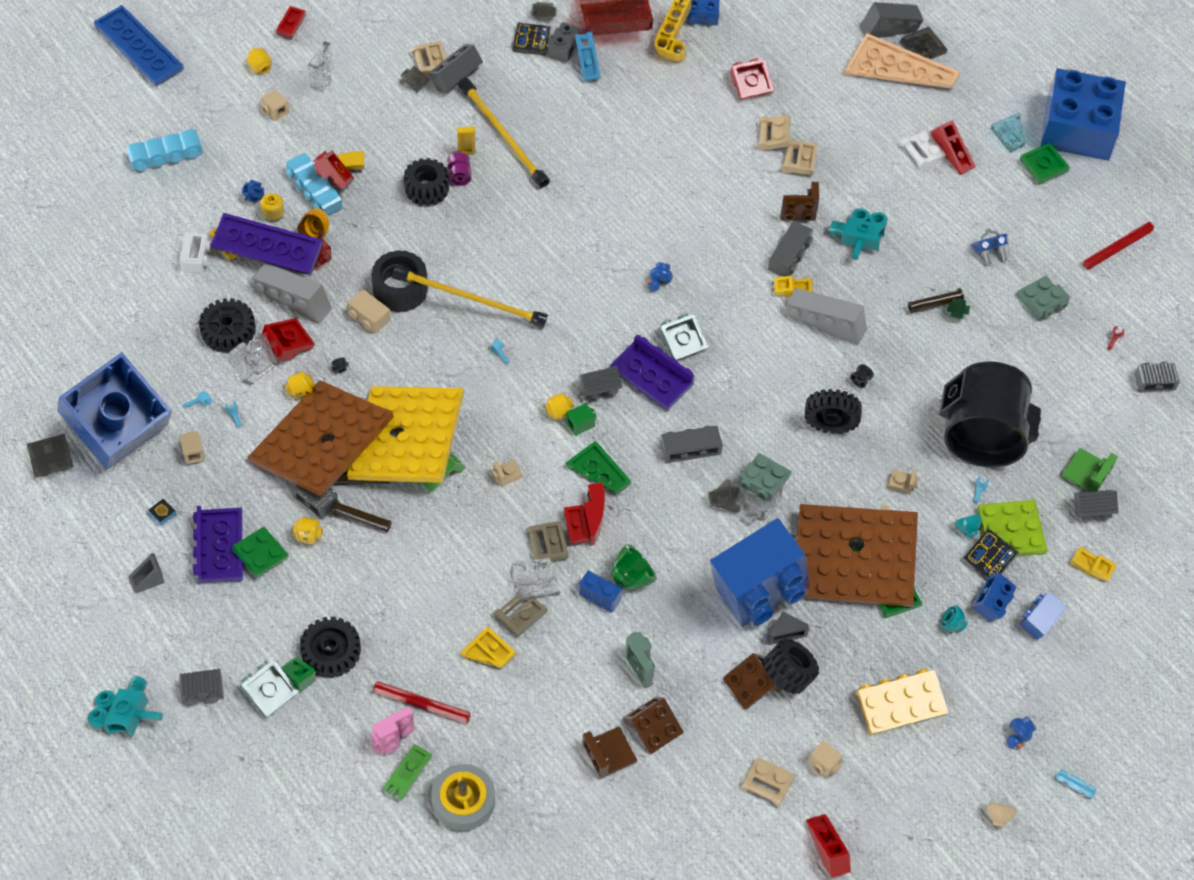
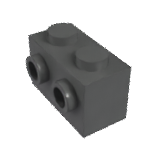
(563, 42)

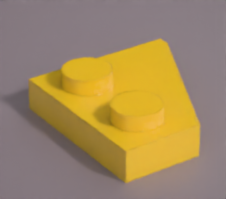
(489, 649)

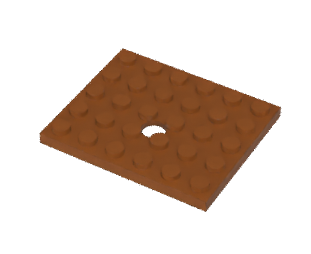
(295, 444)
(874, 575)

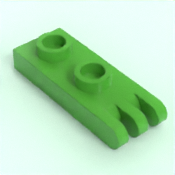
(408, 771)

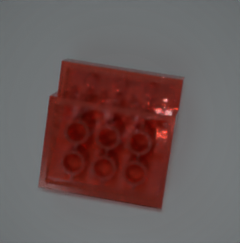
(614, 16)

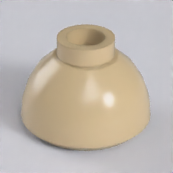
(1000, 813)

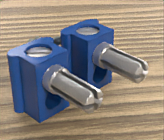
(989, 243)

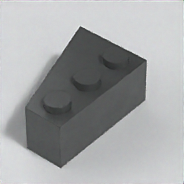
(891, 19)

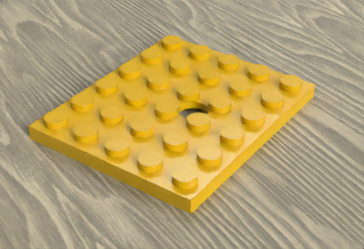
(423, 448)

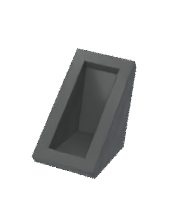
(146, 575)
(787, 628)

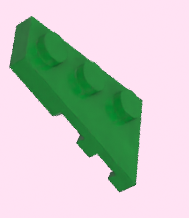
(599, 468)

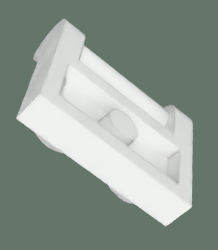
(927, 146)

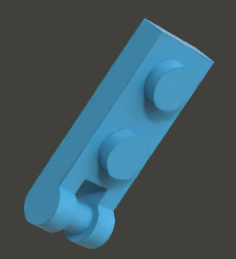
(588, 57)

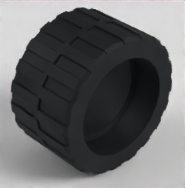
(399, 298)

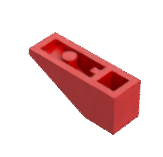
(950, 141)
(829, 846)

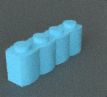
(163, 150)
(314, 187)

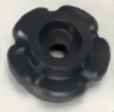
(339, 365)

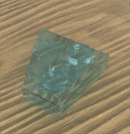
(1010, 132)

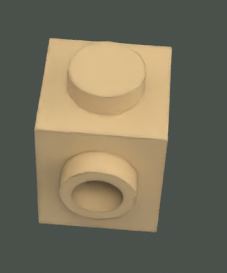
(274, 105)
(192, 447)
(825, 759)

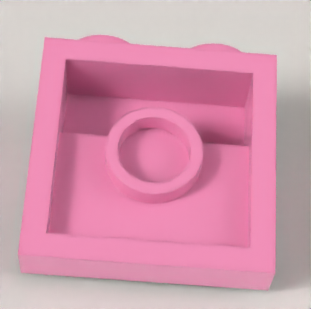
(389, 730)

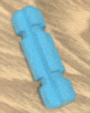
(1076, 783)

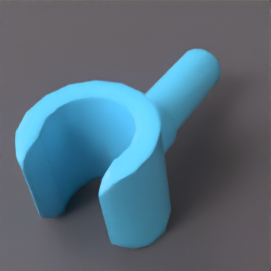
(496, 348)
(203, 397)
(233, 412)
(980, 487)

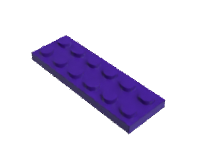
(267, 244)

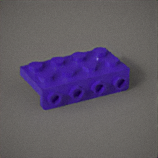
(654, 372)
(215, 537)

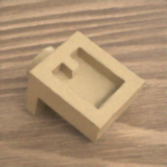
(506, 472)
(903, 481)

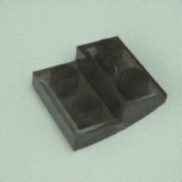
(50, 455)

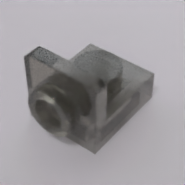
(414, 78)

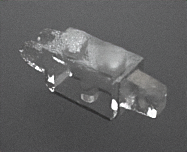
(757, 508)

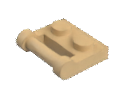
(434, 52)
(779, 135)
(805, 158)
(771, 776)

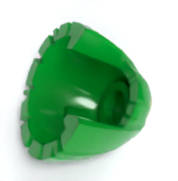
(631, 569)

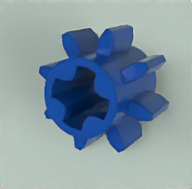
(253, 191)

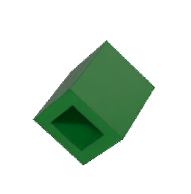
(581, 419)

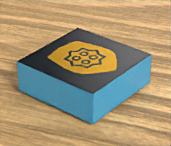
(162, 512)

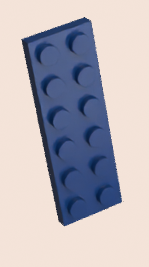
(138, 45)

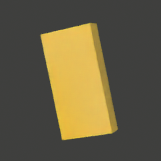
(466, 140)

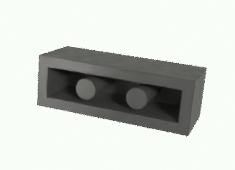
(455, 67)
(790, 249)
(691, 444)

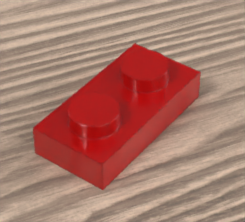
(291, 22)
(576, 524)

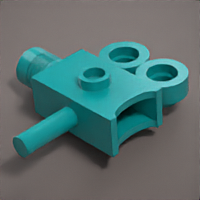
(861, 230)
(124, 710)

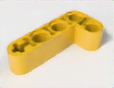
(670, 38)

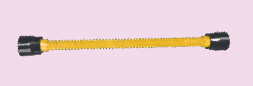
(538, 176)
(402, 274)

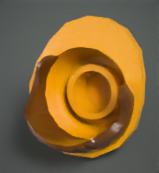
(314, 223)

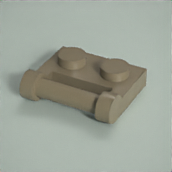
(553, 540)
(523, 617)

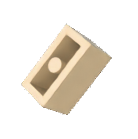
(368, 311)

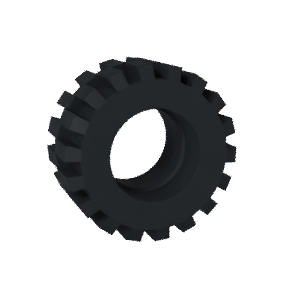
(426, 171)
(791, 666)

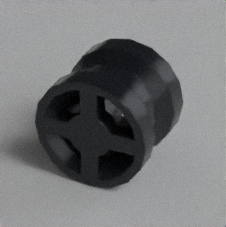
(862, 375)

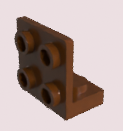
(801, 206)
(750, 681)
(654, 723)
(608, 751)

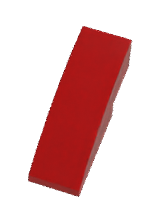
(594, 510)

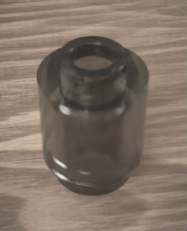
(543, 10)

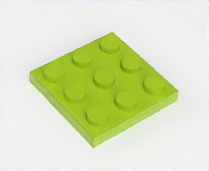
(1016, 524)

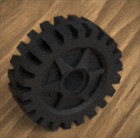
(238, 318)
(833, 411)
(328, 633)

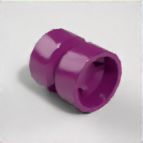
(459, 169)

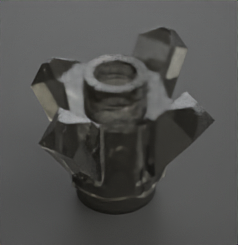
(725, 496)

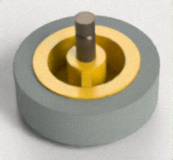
(463, 797)

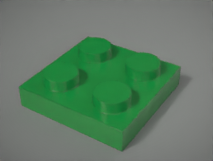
(1044, 163)
(260, 552)

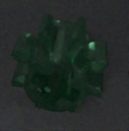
(958, 308)

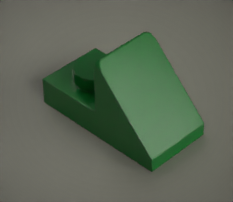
(299, 673)

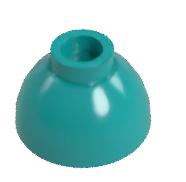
(969, 525)
(953, 619)

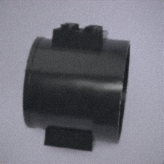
(989, 414)

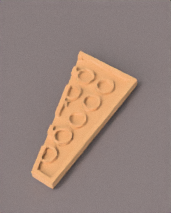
(890, 62)

